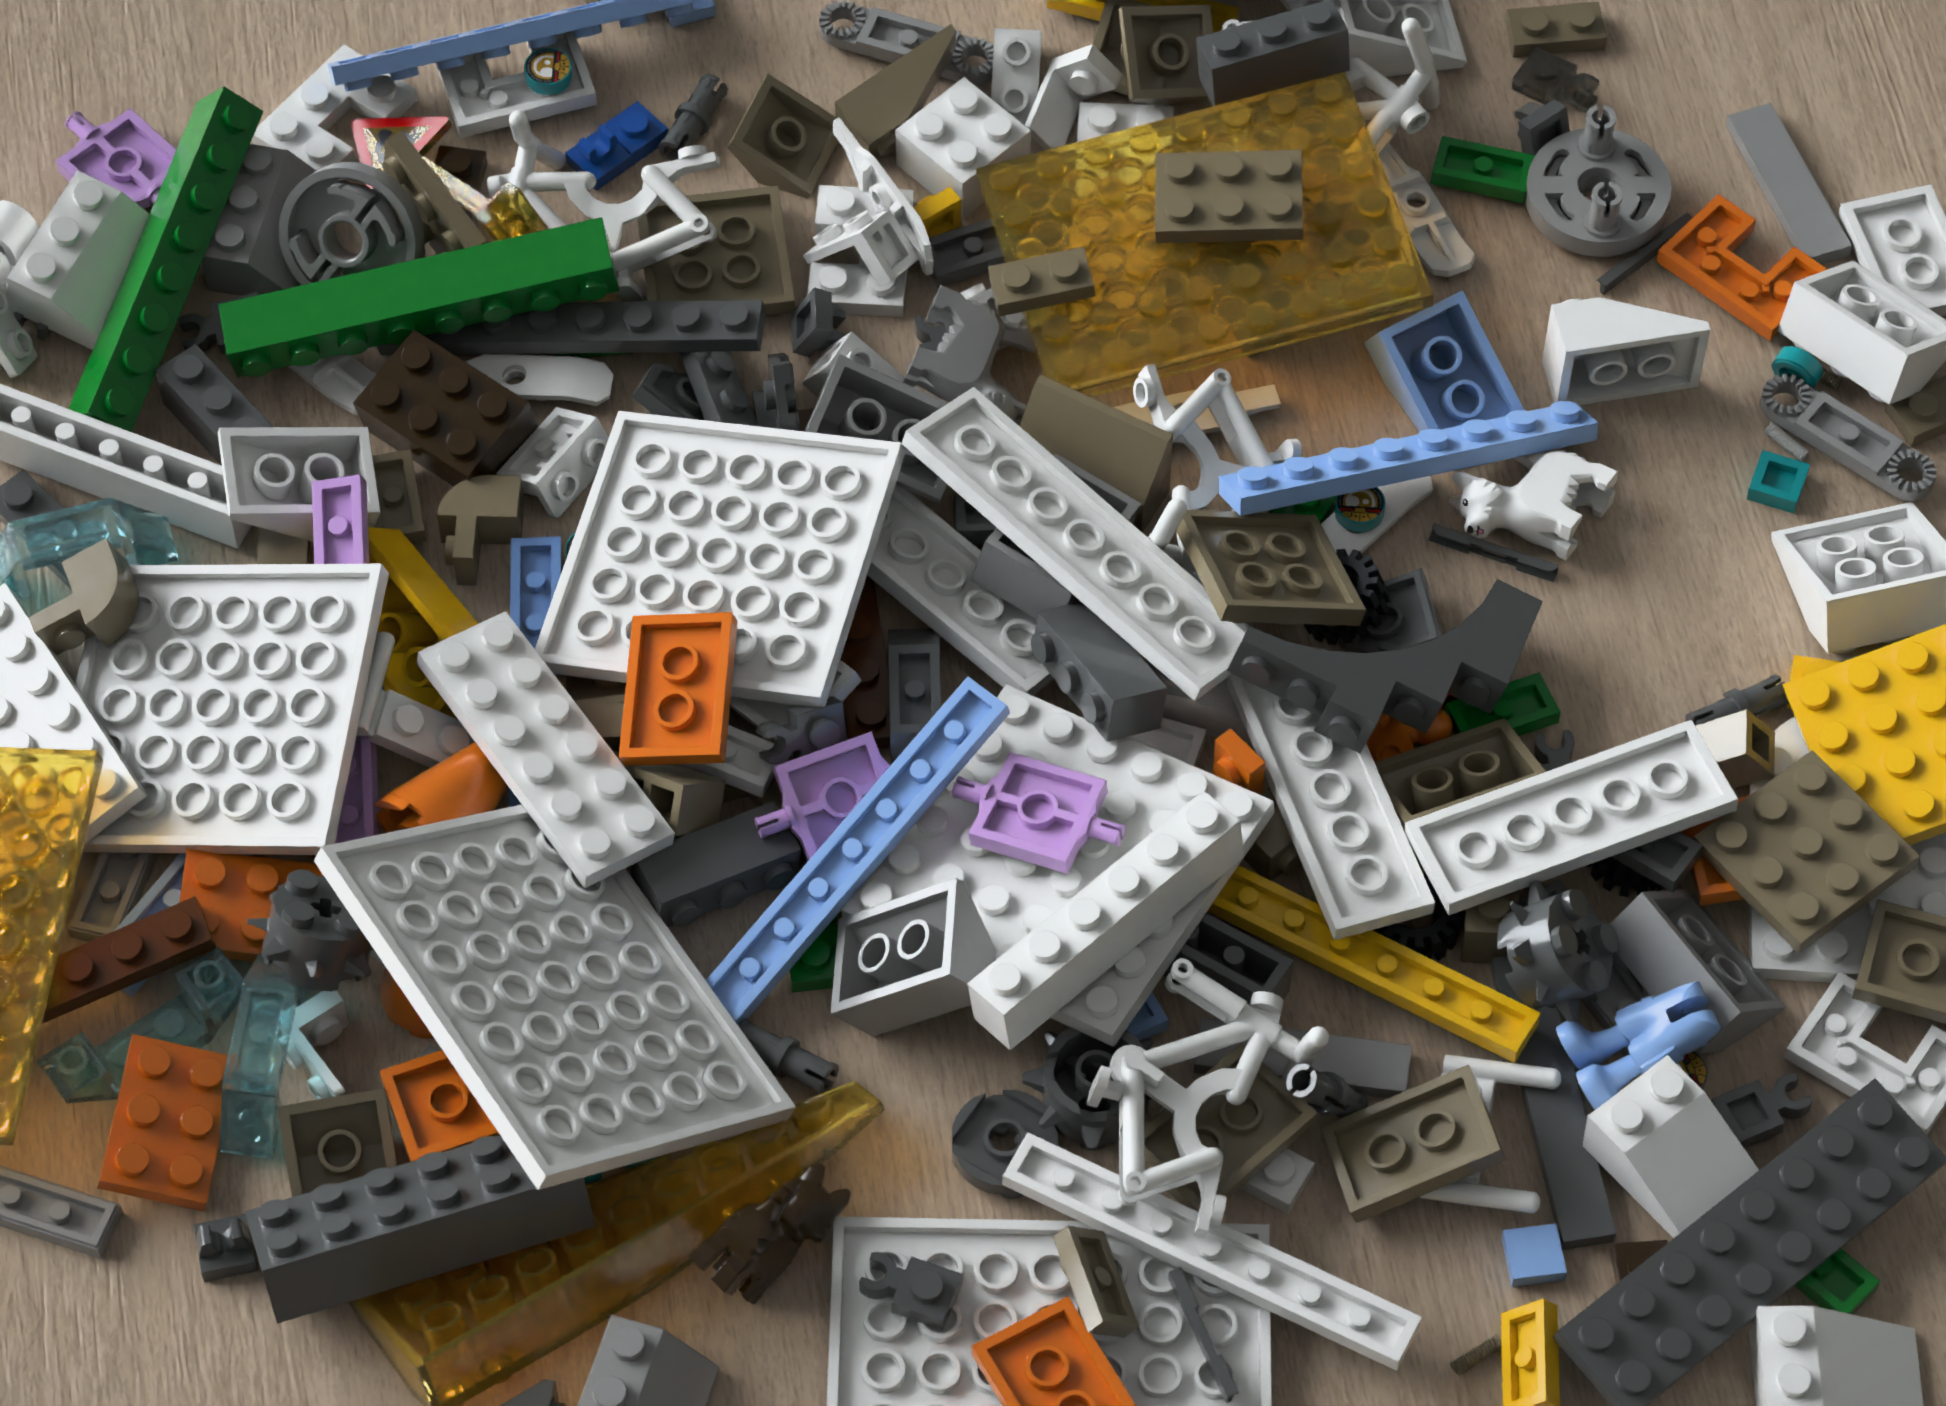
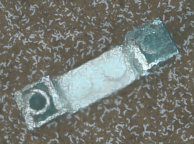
(67, 531)
(206, 998)
(257, 1061)

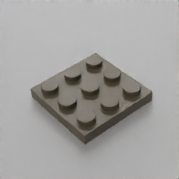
(741, 263)
(1270, 568)
(1806, 851)

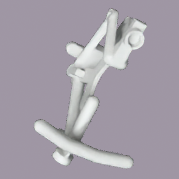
(1399, 103)
(656, 187)
(1237, 431)
(1139, 1072)

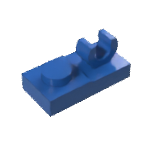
(617, 144)

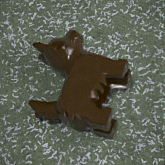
(767, 1236)

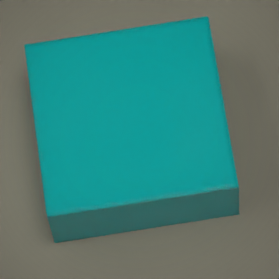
(1778, 481)

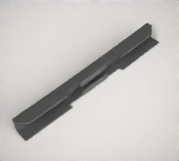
(1627, 267)
(1466, 543)
(1216, 1362)

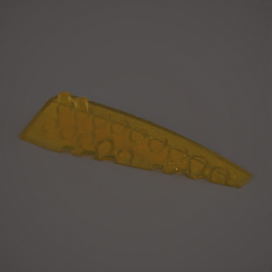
(500, 1315)

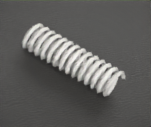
(1784, 441)

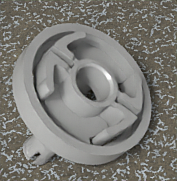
(1602, 161)
(329, 198)

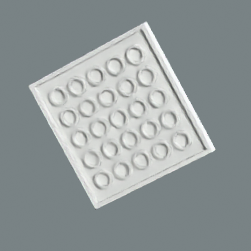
(719, 524)
(236, 704)
(1019, 895)

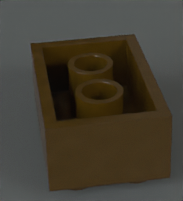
(444, 412)

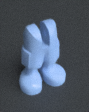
(1650, 1028)

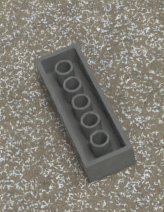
(407, 1225)

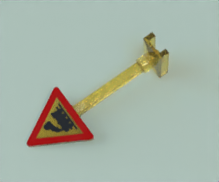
(502, 216)

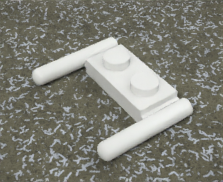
(404, 723)
(1487, 1073)

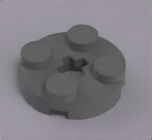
(983, 1119)

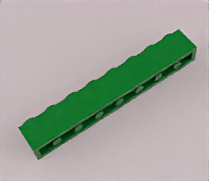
(166, 259)
(418, 295)

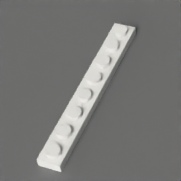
(1221, 1258)

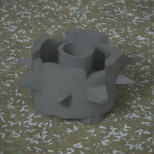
(312, 935)
(1557, 950)
(1066, 1082)

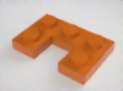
(1705, 261)

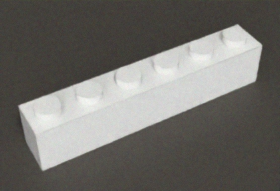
(116, 465)
(1106, 920)

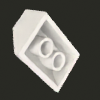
(1866, 331)

